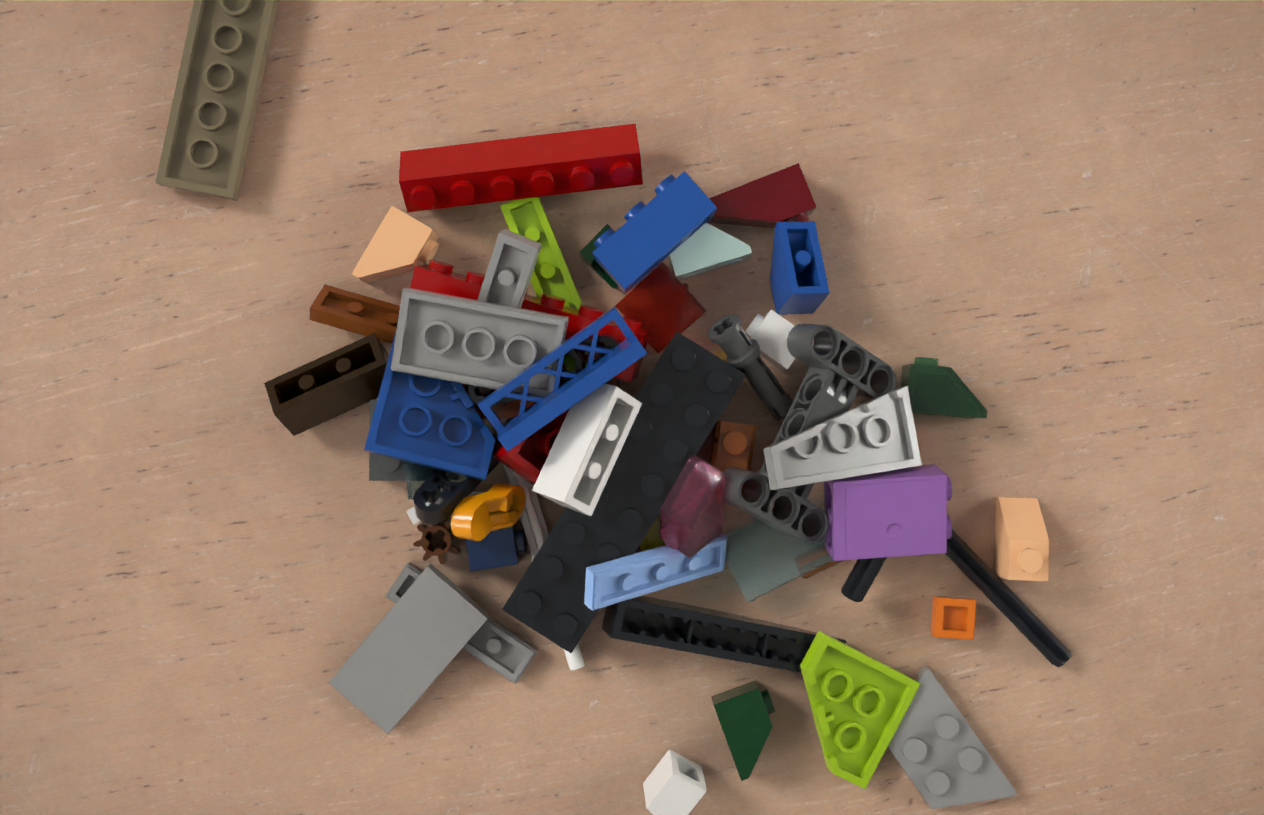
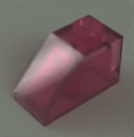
(693, 508)

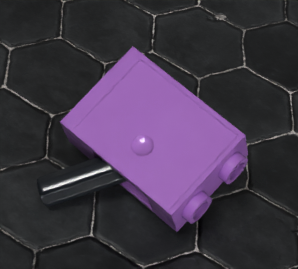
(886, 517)

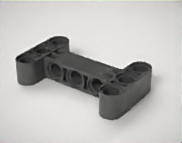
(835, 375)

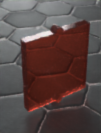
(661, 306)

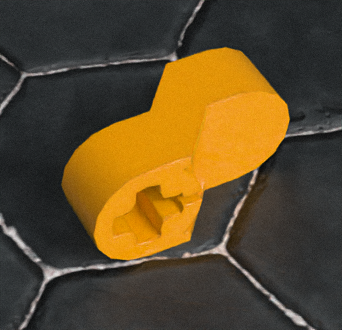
(488, 511)

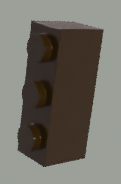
(329, 385)

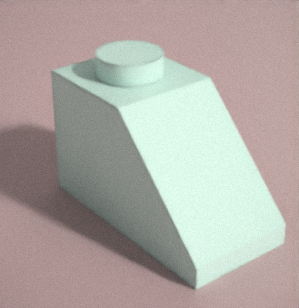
(707, 251)

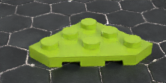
(854, 705)

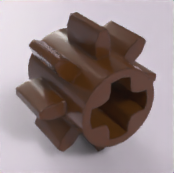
(428, 540)

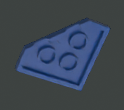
(429, 424)

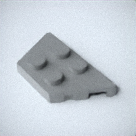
(944, 752)

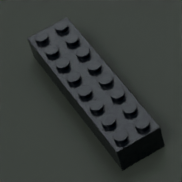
(676, 416)

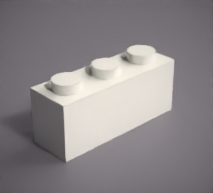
(587, 449)

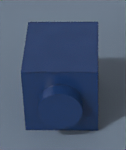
(497, 549)

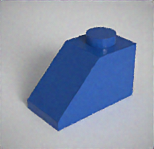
(797, 269)

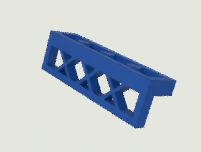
(572, 390)

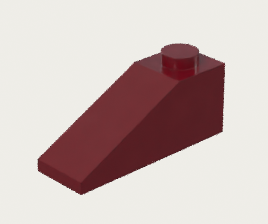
(766, 201)

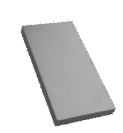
(474, 340)
(409, 648)

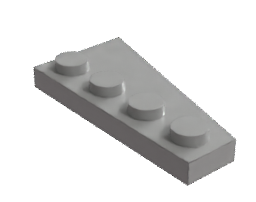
(852, 444)

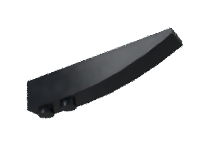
(708, 632)

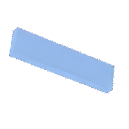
(650, 572)

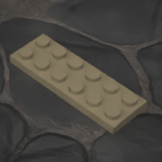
(217, 96)

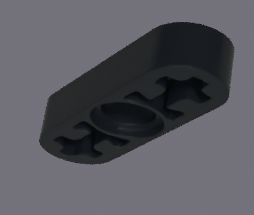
(450, 497)

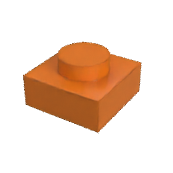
(953, 617)

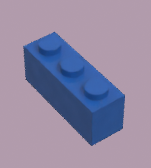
(653, 231)

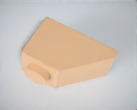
(396, 247)
(1020, 540)

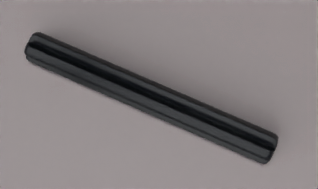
(1007, 601)

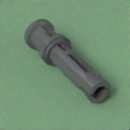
(745, 356)

